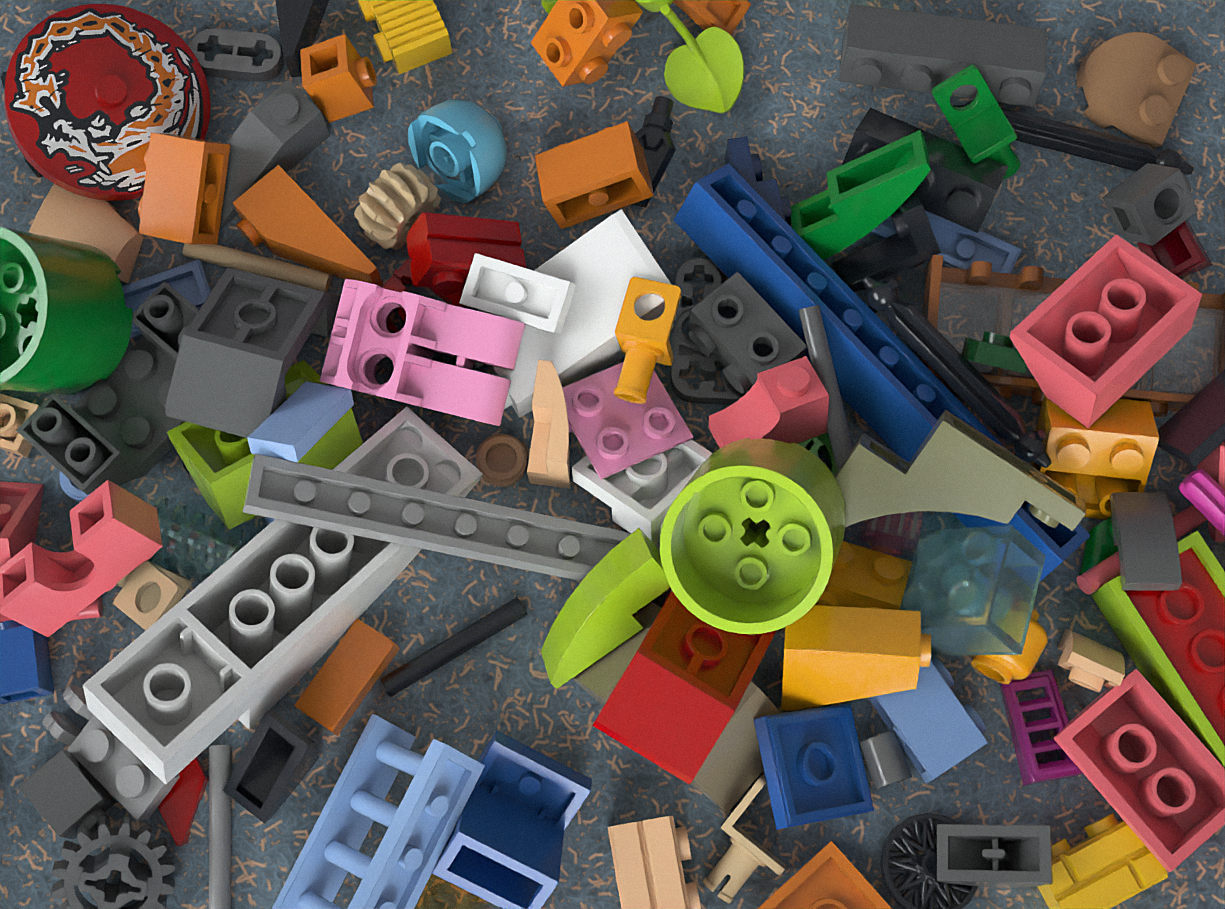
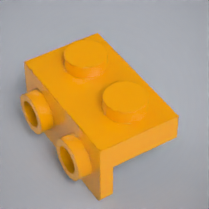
(866, 579)

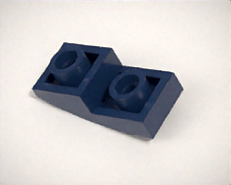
(750, 168)

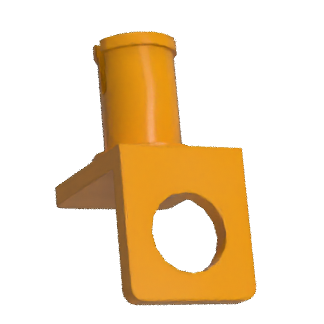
(644, 340)

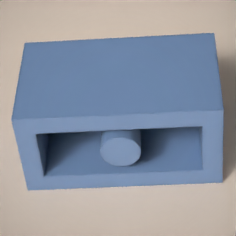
(932, 722)

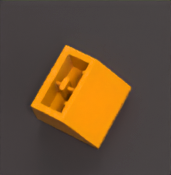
(1100, 459)

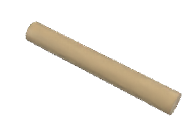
(258, 264)

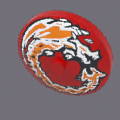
(92, 92)

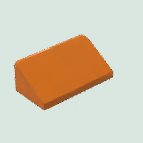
(347, 676)

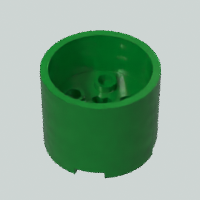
(58, 314)

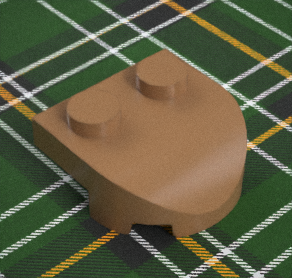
(1135, 85)

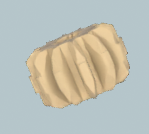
(395, 204)

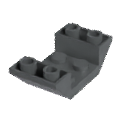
(241, 349)
(122, 420)

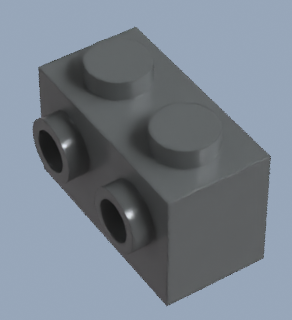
(742, 332)

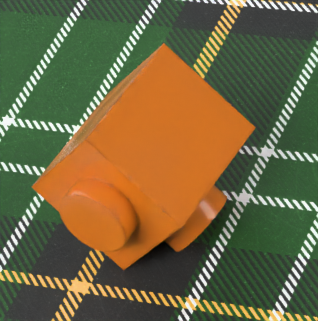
(338, 78)

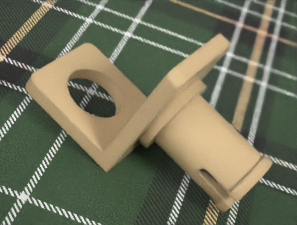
(150, 593)
(743, 854)

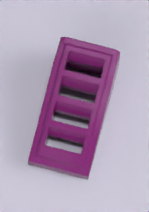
(1025, 751)

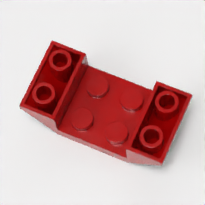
(681, 689)

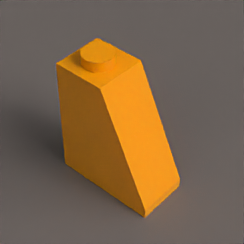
(851, 655)

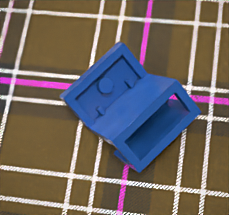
(513, 826)

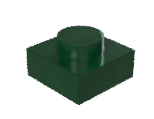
(994, 351)

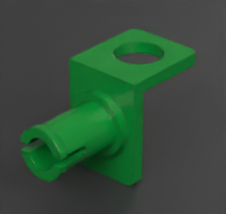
(981, 124)

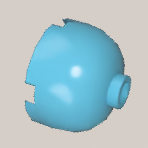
(462, 141)

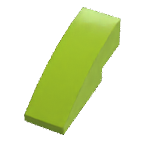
(604, 608)

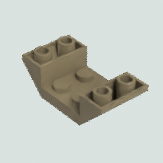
(735, 756)

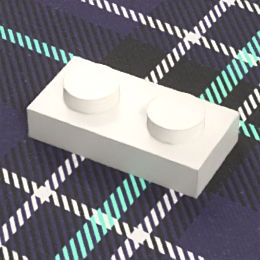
(517, 293)

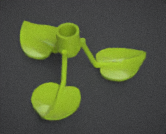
(706, 70)

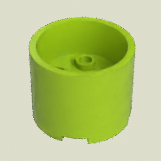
(743, 576)

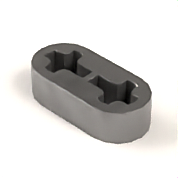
(241, 46)

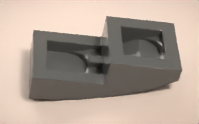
(1145, 541)

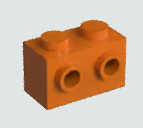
(583, 37)
(593, 175)
(183, 189)

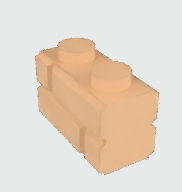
(650, 865)

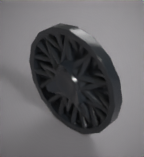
(911, 866)

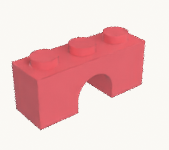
(110, 539)

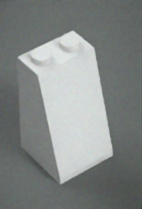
(601, 270)

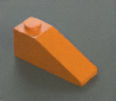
(297, 229)

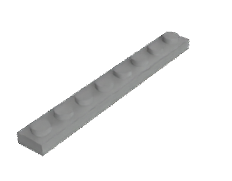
(426, 519)

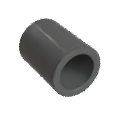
(885, 759)

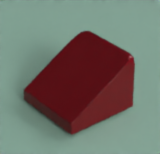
(1179, 251)

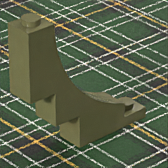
(950, 472)

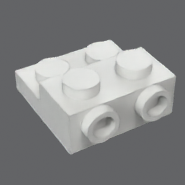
(645, 490)

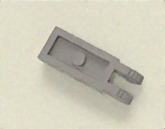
(108, 758)

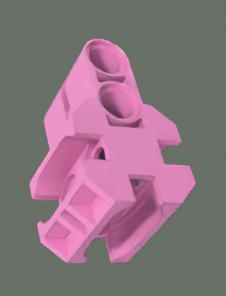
(431, 326)

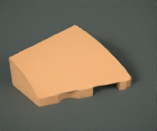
(90, 223)
(550, 438)

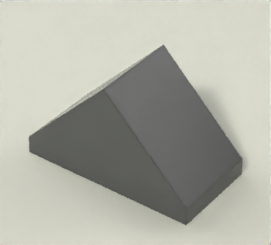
(994, 855)

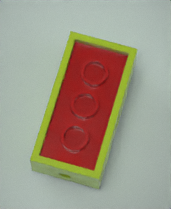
(1179, 639)

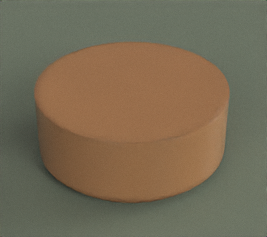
(502, 460)

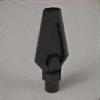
(656, 141)

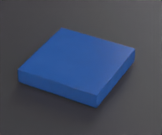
(813, 765)

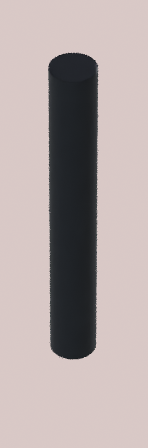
(453, 647)

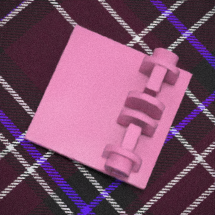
(622, 432)

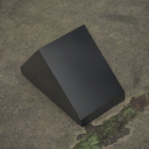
(271, 766)

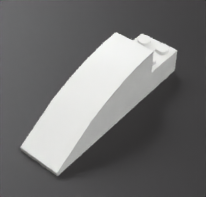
(264, 614)

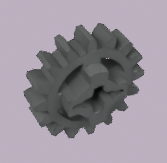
(92, 871)

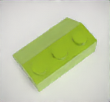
(223, 461)

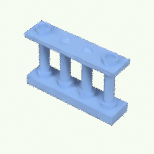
(414, 831)

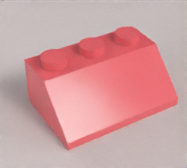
(1104, 329)
(1148, 768)

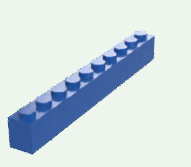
(870, 362)

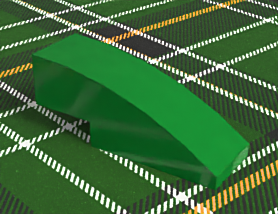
(861, 195)

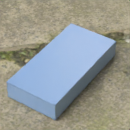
(300, 421)

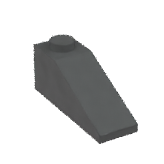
(272, 134)

